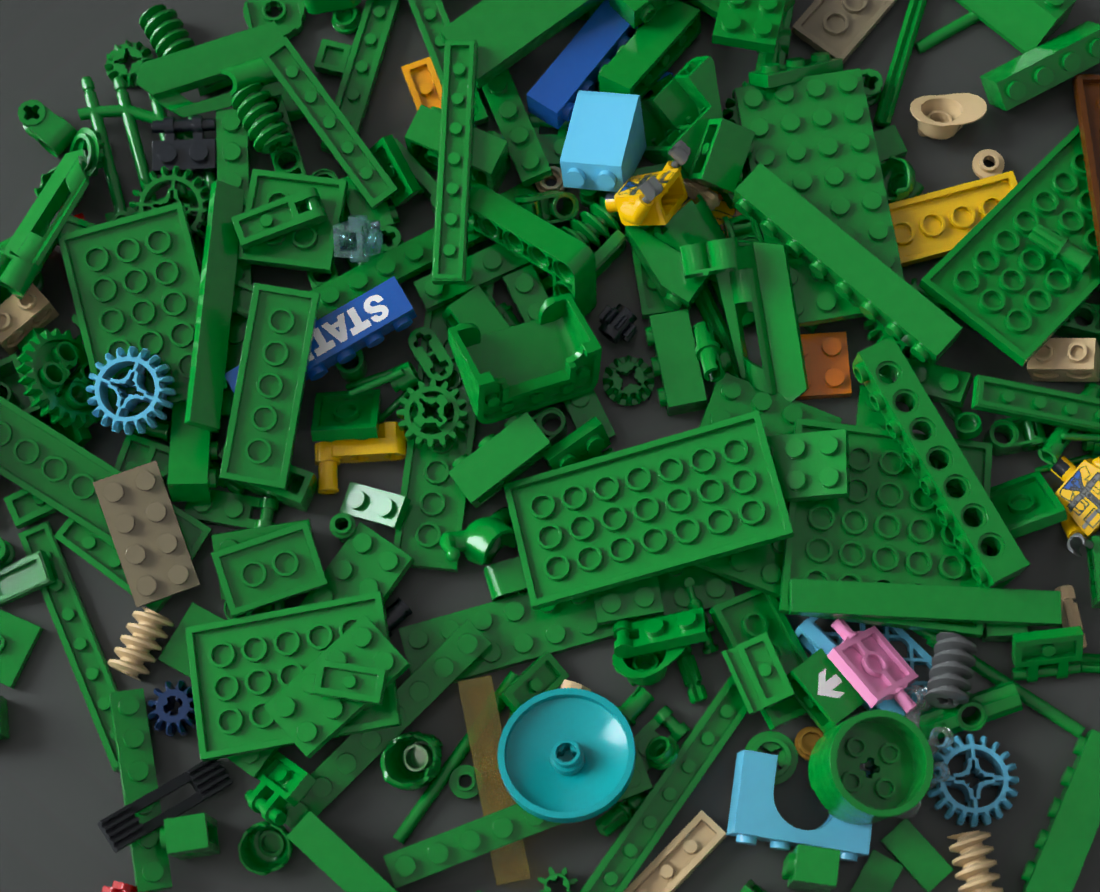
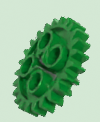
(47, 366)

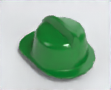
(646, 668)

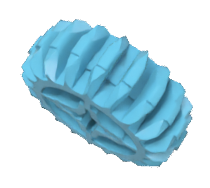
(127, 402)
(972, 795)

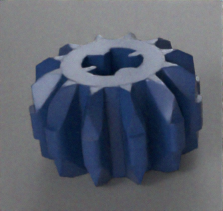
(165, 704)

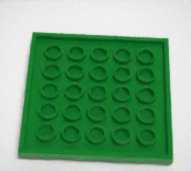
(884, 527)

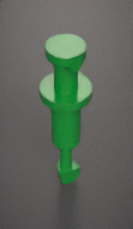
(695, 603)

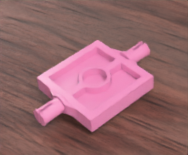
(872, 666)

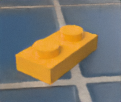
(423, 83)

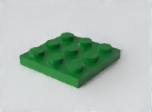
(305, 248)

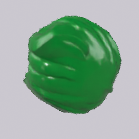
(411, 760)

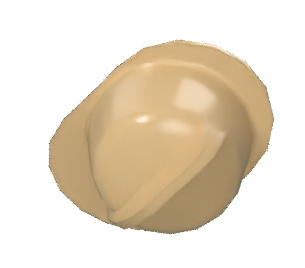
(946, 114)

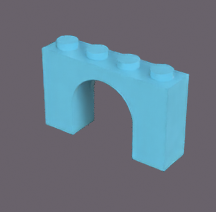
(757, 818)

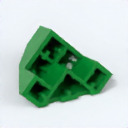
(680, 111)

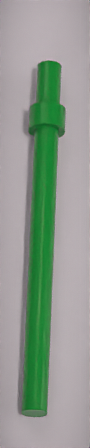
(1026, 696)
(443, 776)

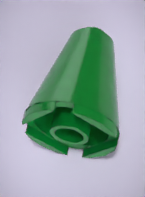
(692, 225)

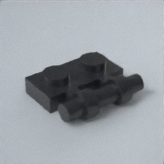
(192, 154)

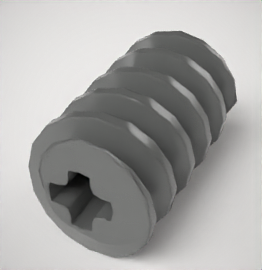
(950, 671)

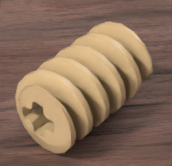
(140, 643)
(974, 862)

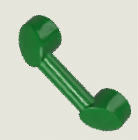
(967, 424)

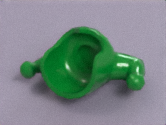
(480, 539)

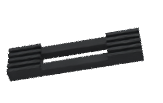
(124, 827)

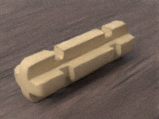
(693, 189)
(1069, 609)

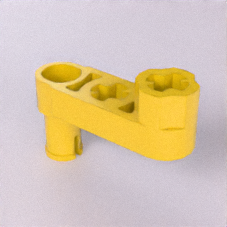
(387, 447)

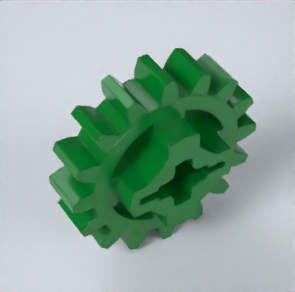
(440, 405)

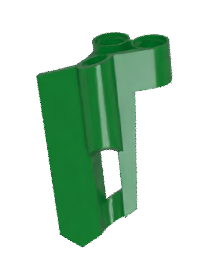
(201, 65)
(35, 237)
(758, 281)

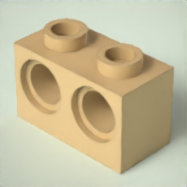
(23, 315)
(1066, 361)

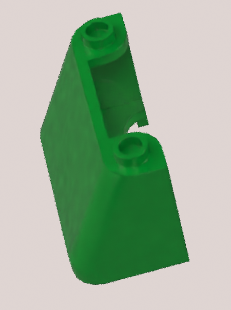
(527, 362)

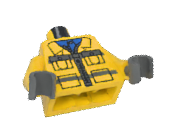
(652, 196)
(1081, 500)

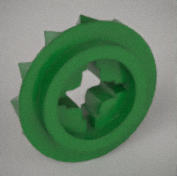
(119, 54)
(89, 141)
(631, 394)
(772, 742)

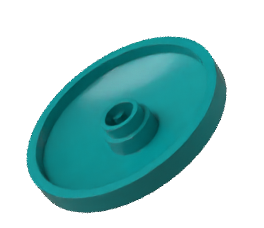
(566, 755)

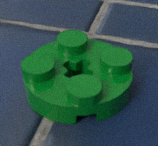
(289, 21)

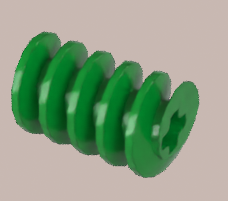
(165, 30)
(259, 120)
(593, 224)

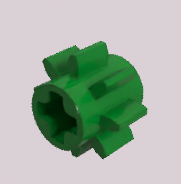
(554, 877)

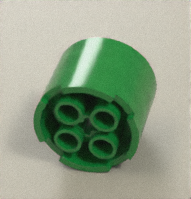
(889, 748)

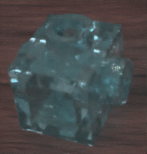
(357, 238)

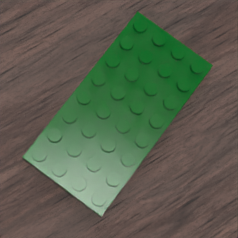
(825, 149)
(1008, 283)
(647, 510)

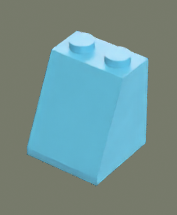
(603, 141)

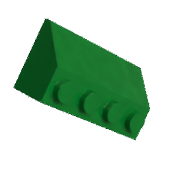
(1021, 22)

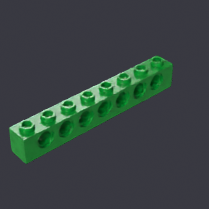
(888, 359)

